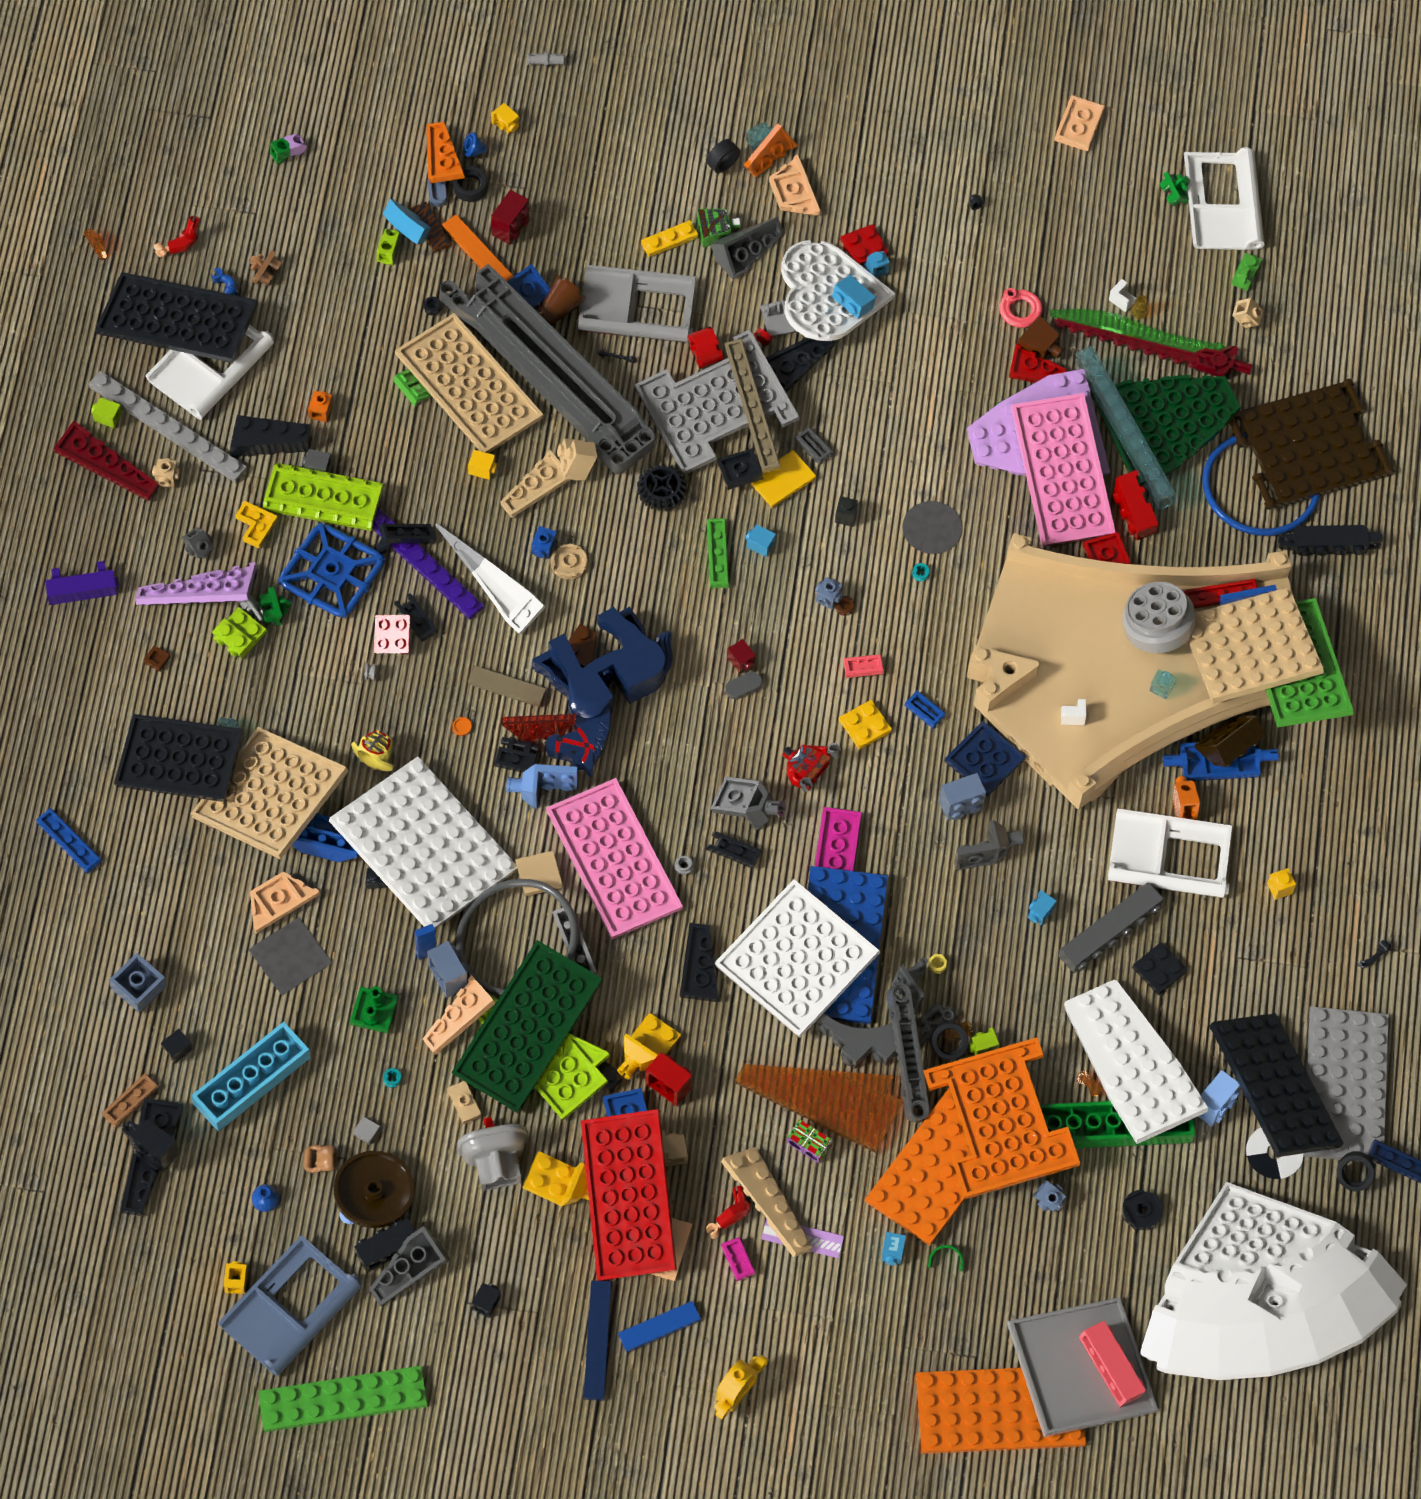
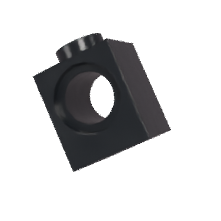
(486, 1299)

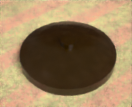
(374, 1189)

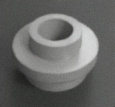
(684, 860)

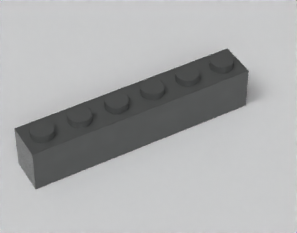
(1111, 927)

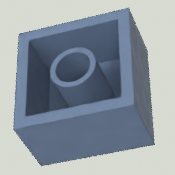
(962, 797)
(447, 968)
(137, 982)

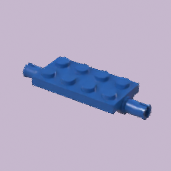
(1197, 767)

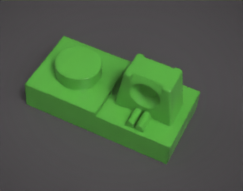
(1246, 271)

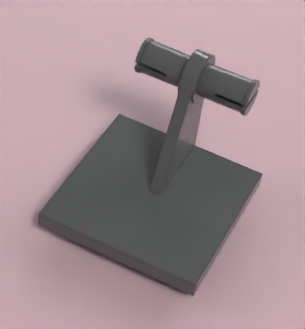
(909, 978)

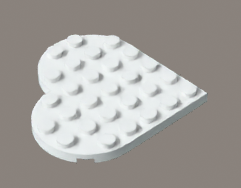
(812, 274)

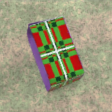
(809, 1141)

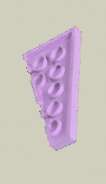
(202, 588)

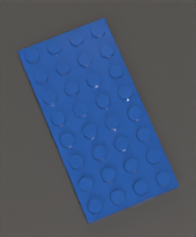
(860, 903)

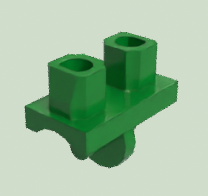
(1177, 185)
(270, 599)

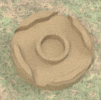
(569, 561)

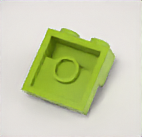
(239, 633)

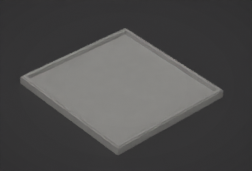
(1061, 1374)

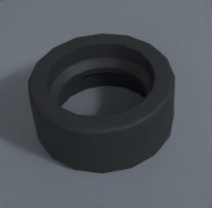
(723, 156)
(474, 195)
(934, 1040)
(1356, 1186)

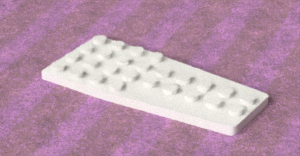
(1133, 1062)

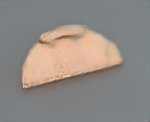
(96, 242)

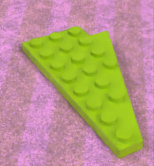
(571, 1074)

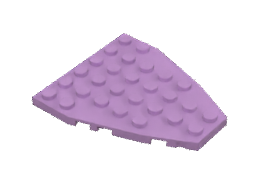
(995, 436)

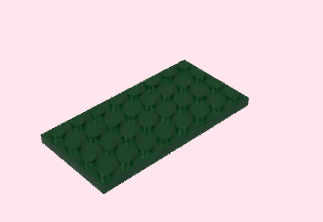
(527, 1026)

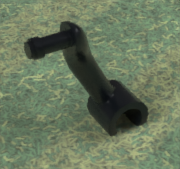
(1384, 947)

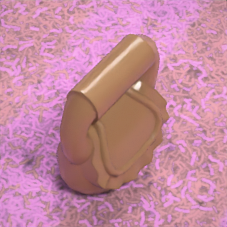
(325, 1160)

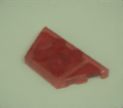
(538, 726)

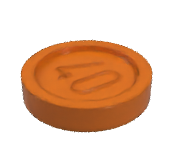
(462, 726)

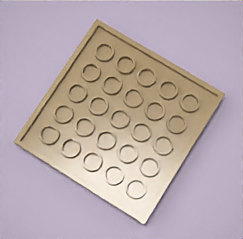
(1253, 645)
(272, 793)

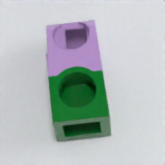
(287, 147)

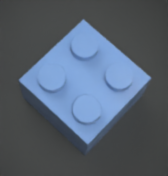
(1218, 1097)

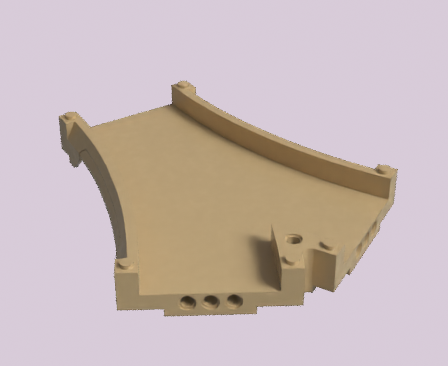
(1062, 639)

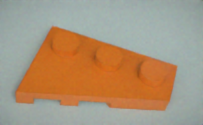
(769, 150)

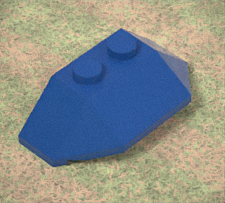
(324, 841)

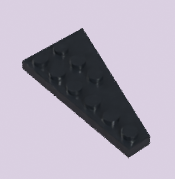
(796, 360)

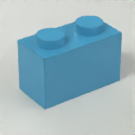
(853, 296)

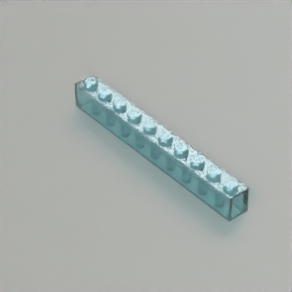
(1126, 428)

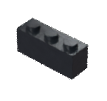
(383, 1246)

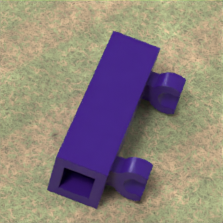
(81, 586)

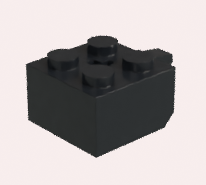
(152, 1144)

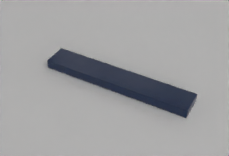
(597, 1340)

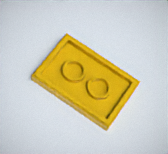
(784, 482)

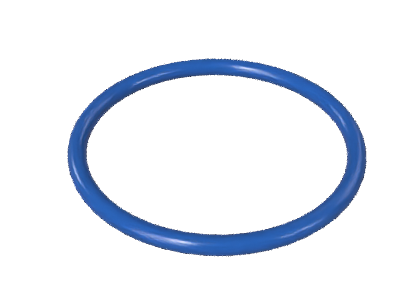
(1233, 523)

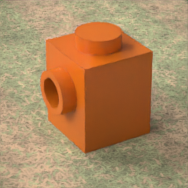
(320, 406)

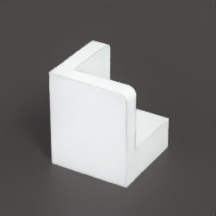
(1121, 297)
(1074, 714)

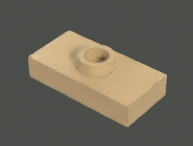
(464, 1102)

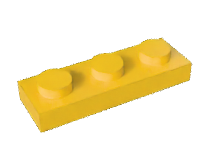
(669, 238)

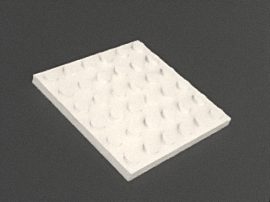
(797, 958)

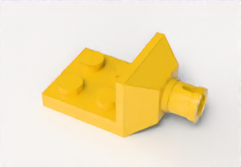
(645, 1045)
(556, 1180)

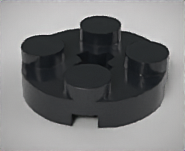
(1138, 1220)

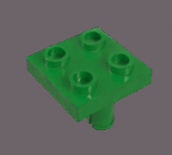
(374, 1009)

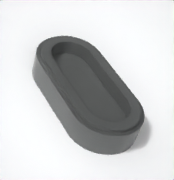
(743, 685)

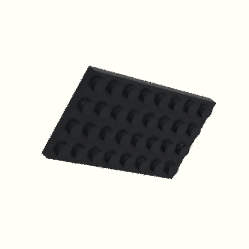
(176, 317)
(1276, 1085)

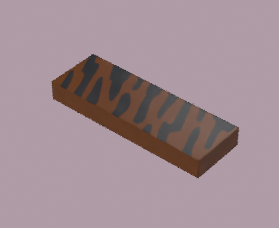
(436, 237)

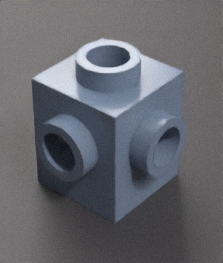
(829, 592)
(1042, 1195)

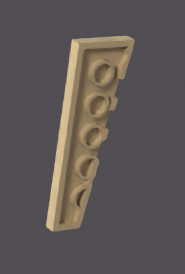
(760, 1185)

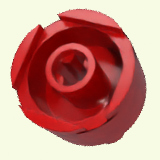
(705, 347)

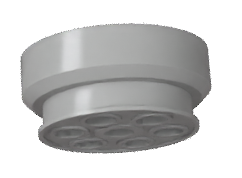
(1158, 617)

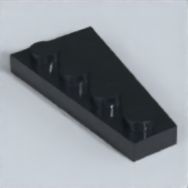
(698, 970)

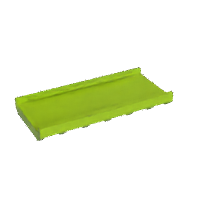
(323, 496)

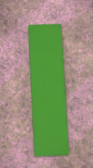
(717, 553)

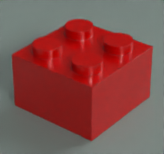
(668, 1078)

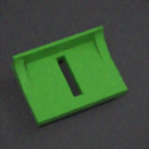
(414, 394)

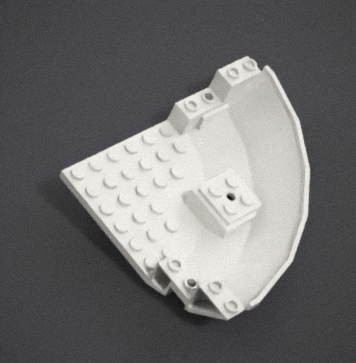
(1257, 1255)

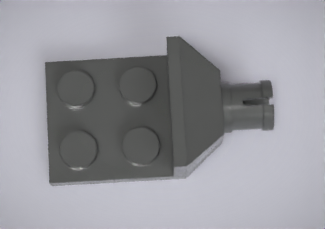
(747, 800)
(988, 851)

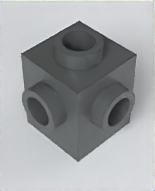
(198, 543)

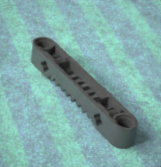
(908, 1052)

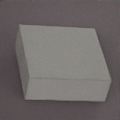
(366, 1130)

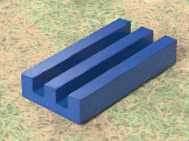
(920, 714)

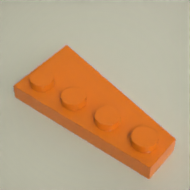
(441, 155)

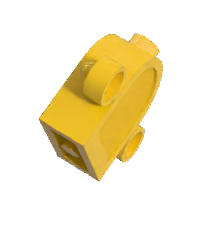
(737, 1384)

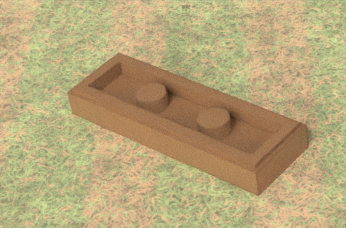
(130, 1100)

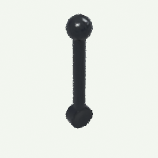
(632, 359)

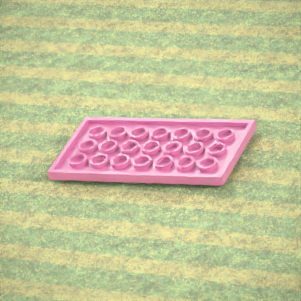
(1063, 469)
(614, 858)

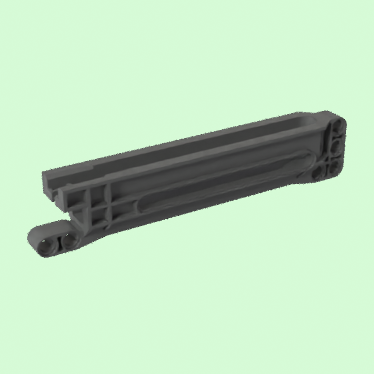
(553, 368)

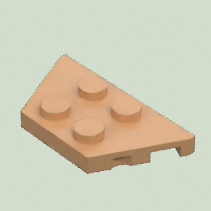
(793, 189)
(278, 898)

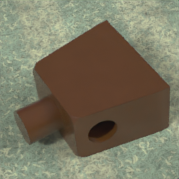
(1041, 339)

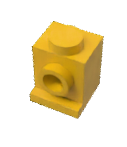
(505, 118)
(235, 1286)

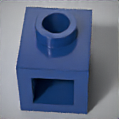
(543, 542)

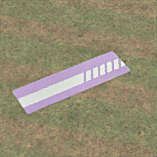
(821, 1241)

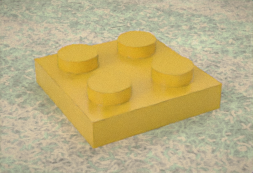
(865, 724)

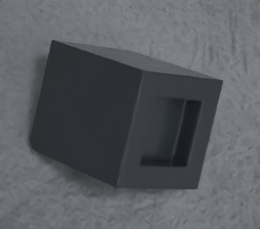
(177, 1045)

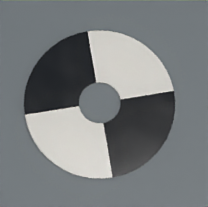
(1264, 1165)

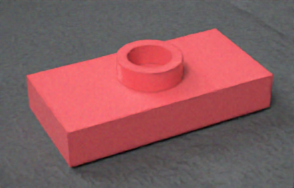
(863, 666)

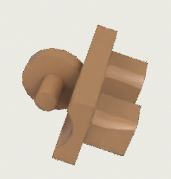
(270, 262)

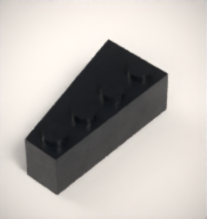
(268, 436)

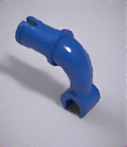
(231, 285)

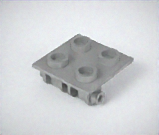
(775, 318)

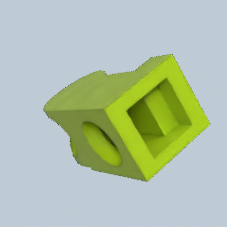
(387, 246)

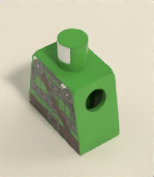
(715, 225)

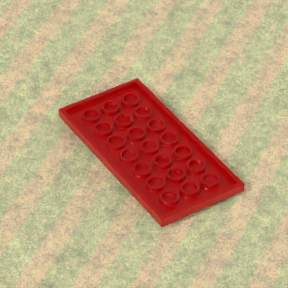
(628, 1195)

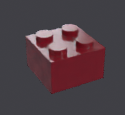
(510, 217)

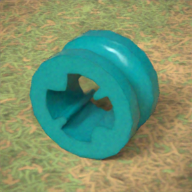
(915, 570)
(391, 1084)

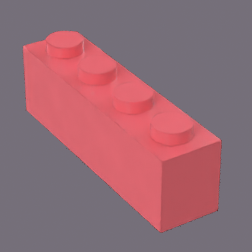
(1112, 1363)

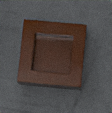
(156, 658)

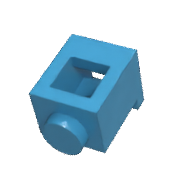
(875, 261)
(1041, 908)

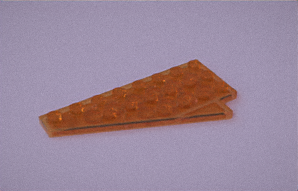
(839, 1101)

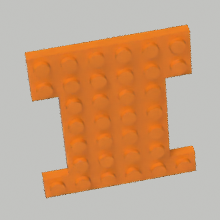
(1002, 1120)

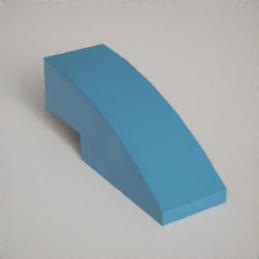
(406, 222)

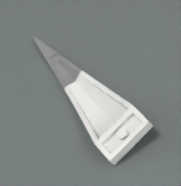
(512, 599)

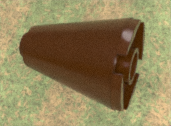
(560, 300)

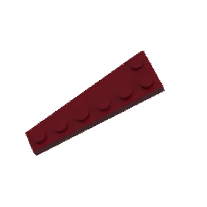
(87, 451)

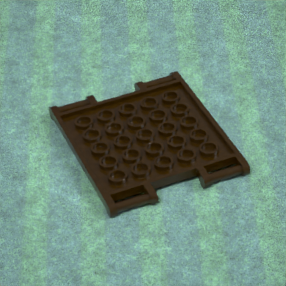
(1309, 445)

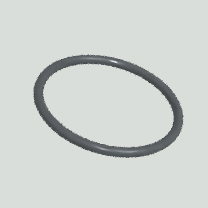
(501, 886)

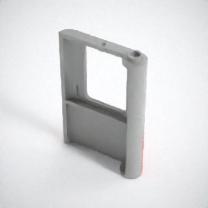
(611, 302)

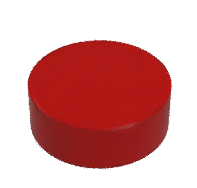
(763, 336)

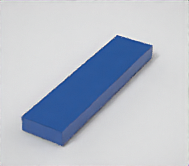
(68, 840)
(659, 1326)

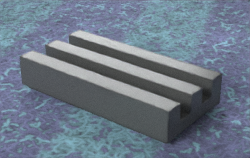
(823, 456)

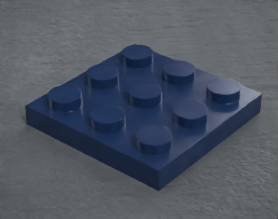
(987, 755)

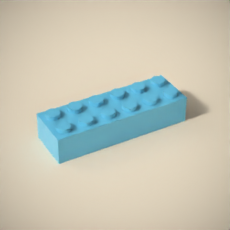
(251, 1076)

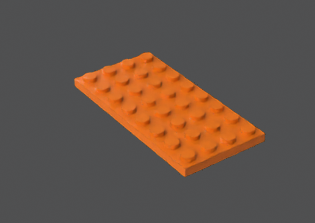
(921, 1183)
(981, 1413)

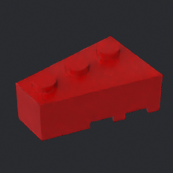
(1133, 506)

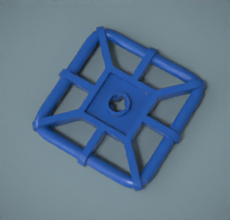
(336, 580)

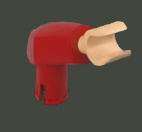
(183, 242)
(731, 1214)

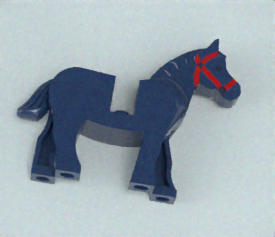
(634, 668)

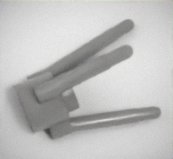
(251, 607)

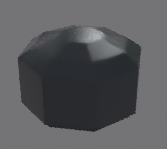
(432, 305)

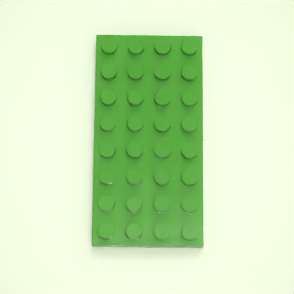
(1317, 696)

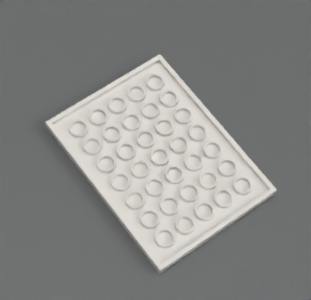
(423, 843)

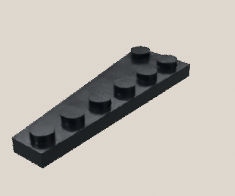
(141, 1174)

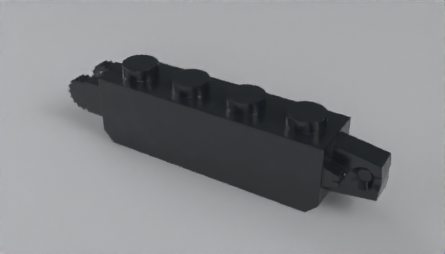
(1330, 540)

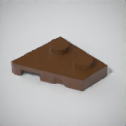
(583, 644)

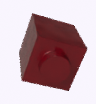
(741, 656)

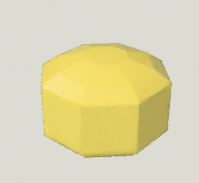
(937, 963)

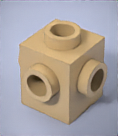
(1248, 313)
(166, 472)

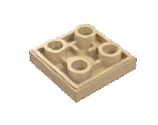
(540, 868)

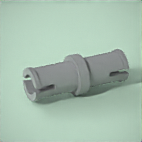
(545, 58)

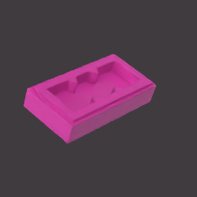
(738, 1259)

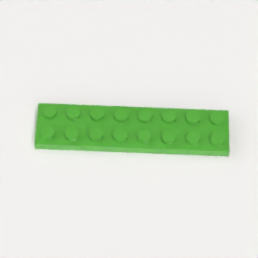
(342, 1398)

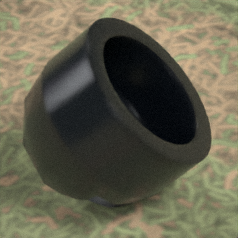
(975, 201)

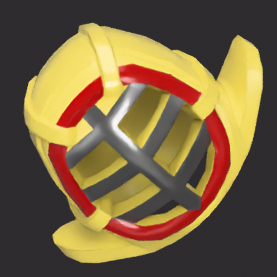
(375, 750)

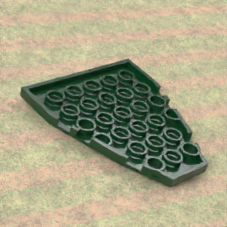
(1175, 415)

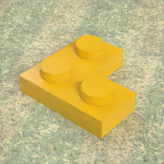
(260, 523)

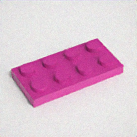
(838, 839)

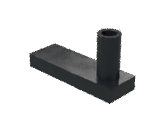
(404, 534)

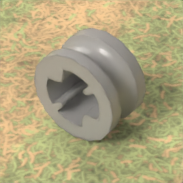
(370, 671)

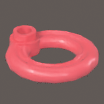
(1007, 301)

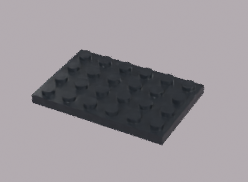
(179, 757)

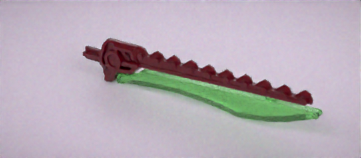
(1202, 355)

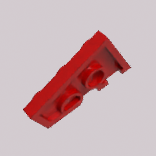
(1031, 368)

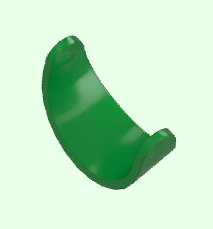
(946, 1246)

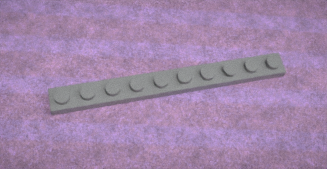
(168, 426)

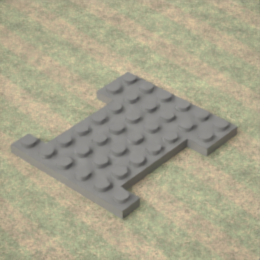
(709, 405)

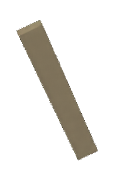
(752, 405)

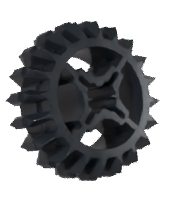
(661, 479)

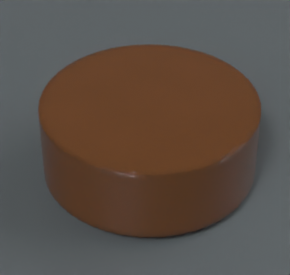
(845, 606)

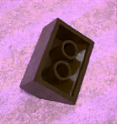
(1231, 740)

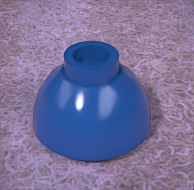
(473, 145)
(265, 1198)

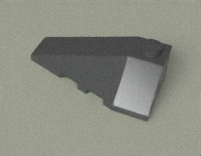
(741, 249)
(414, 1261)

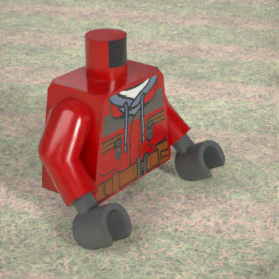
(808, 763)

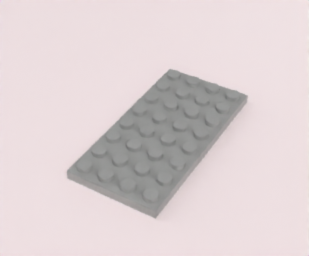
(1349, 1074)

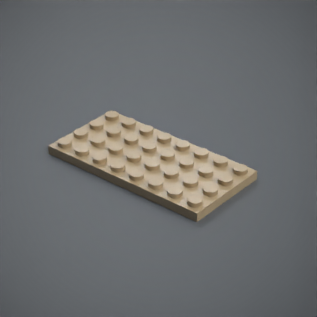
(469, 384)

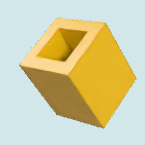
(482, 464)
(1281, 884)

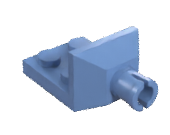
(544, 777)

